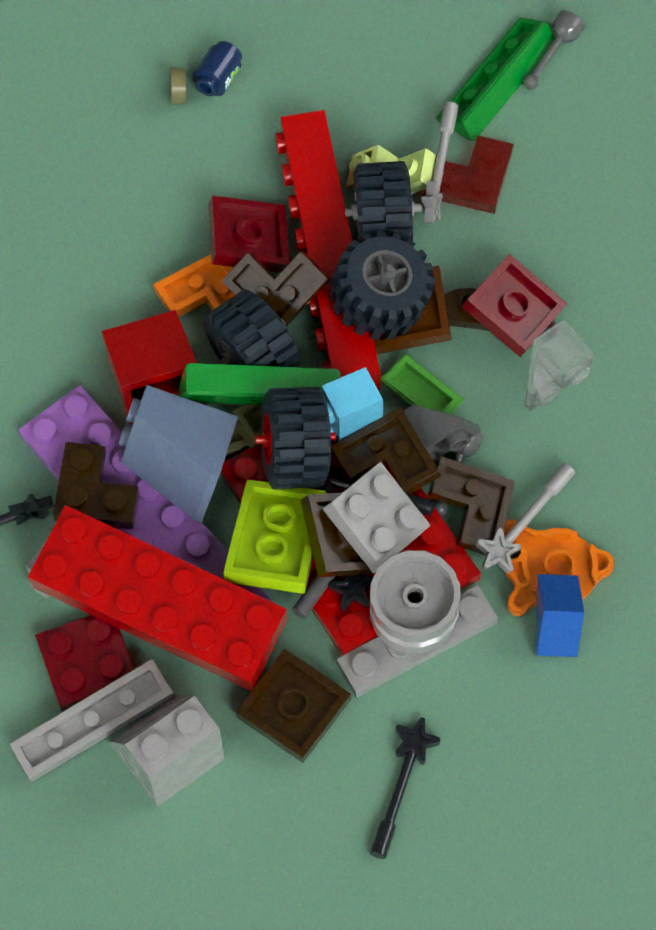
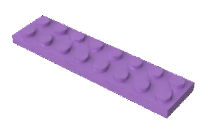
(157, 520)

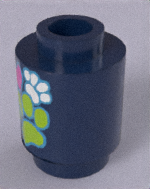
(217, 69)

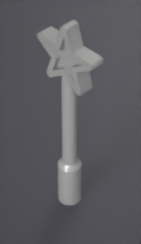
(433, 198)
(502, 547)

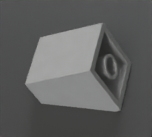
(170, 747)

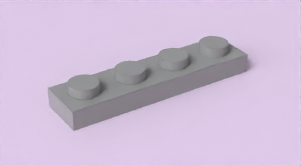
(378, 663)
(91, 720)

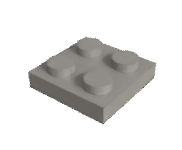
(376, 517)

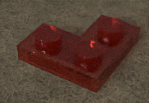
(480, 182)

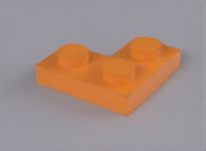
(194, 287)

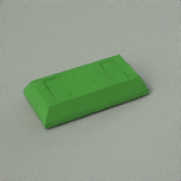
(420, 387)

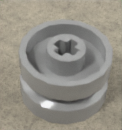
(418, 578)

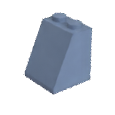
(177, 447)

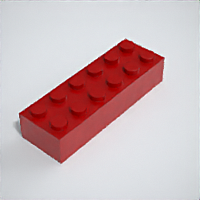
(158, 598)

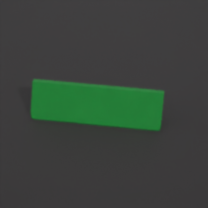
(500, 75)
(246, 383)

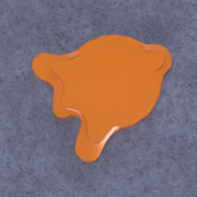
(552, 553)

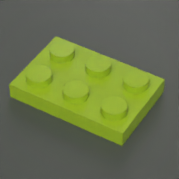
(270, 539)

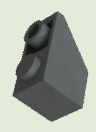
(440, 430)

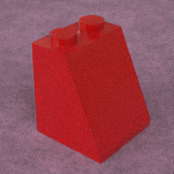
(148, 354)

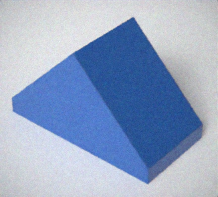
(558, 615)

